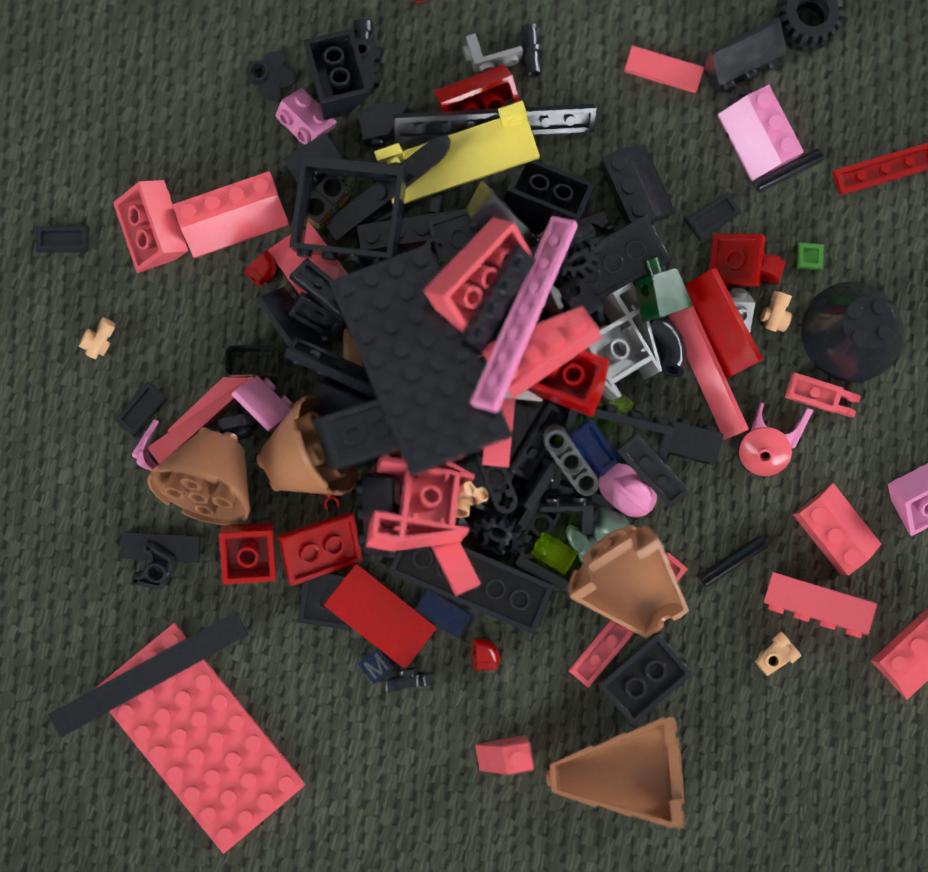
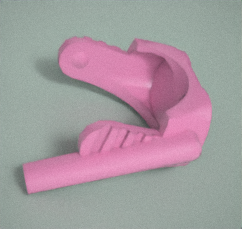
(794, 436)
(141, 451)

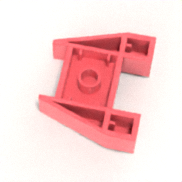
(425, 507)

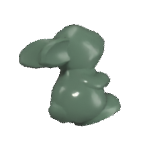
(608, 521)

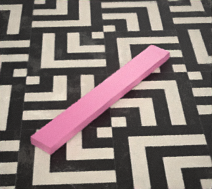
(524, 314)

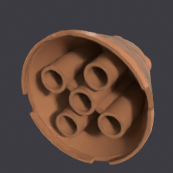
(296, 459)
(205, 478)

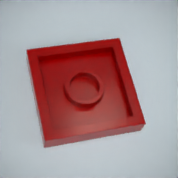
(738, 258)

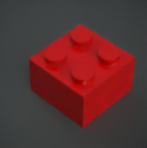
(248, 553)

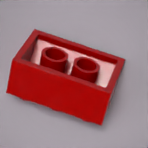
(479, 91)
(576, 383)

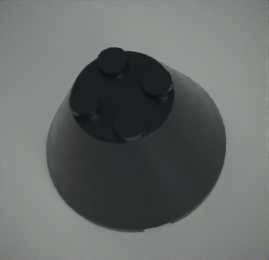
(852, 331)

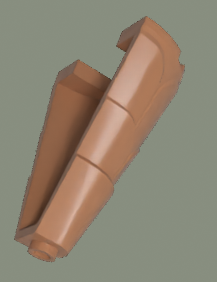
(628, 774)

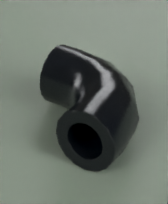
(671, 345)

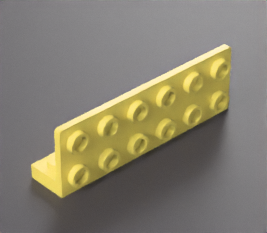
(472, 153)

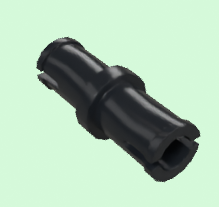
(531, 50)

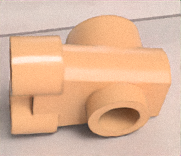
(775, 316)
(96, 342)
(468, 496)
(782, 650)

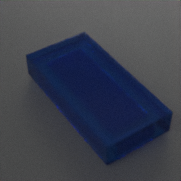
(594, 447)
(443, 613)

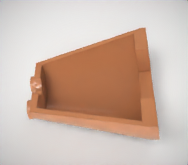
(629, 581)

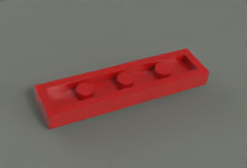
(881, 169)

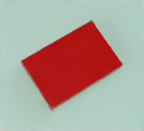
(320, 548)

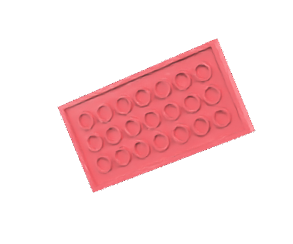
(206, 747)

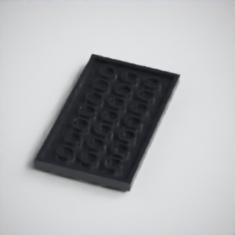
(416, 362)

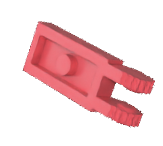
(820, 394)

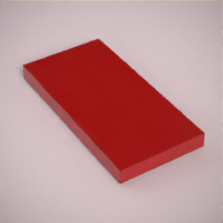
(723, 323)
(380, 616)

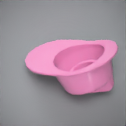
(627, 491)

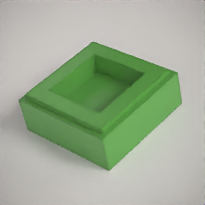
(810, 256)

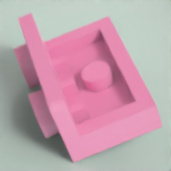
(303, 116)

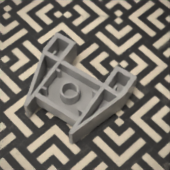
(625, 341)

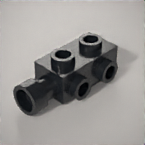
(364, 29)

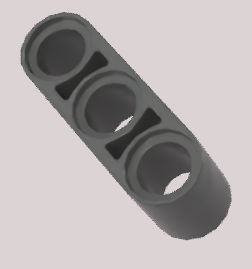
(579, 468)

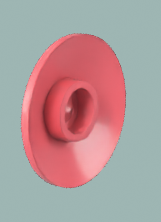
(765, 440)

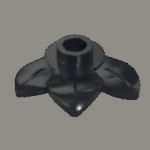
(275, 75)

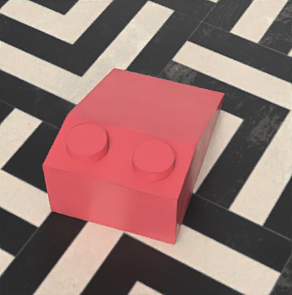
(289, 261)

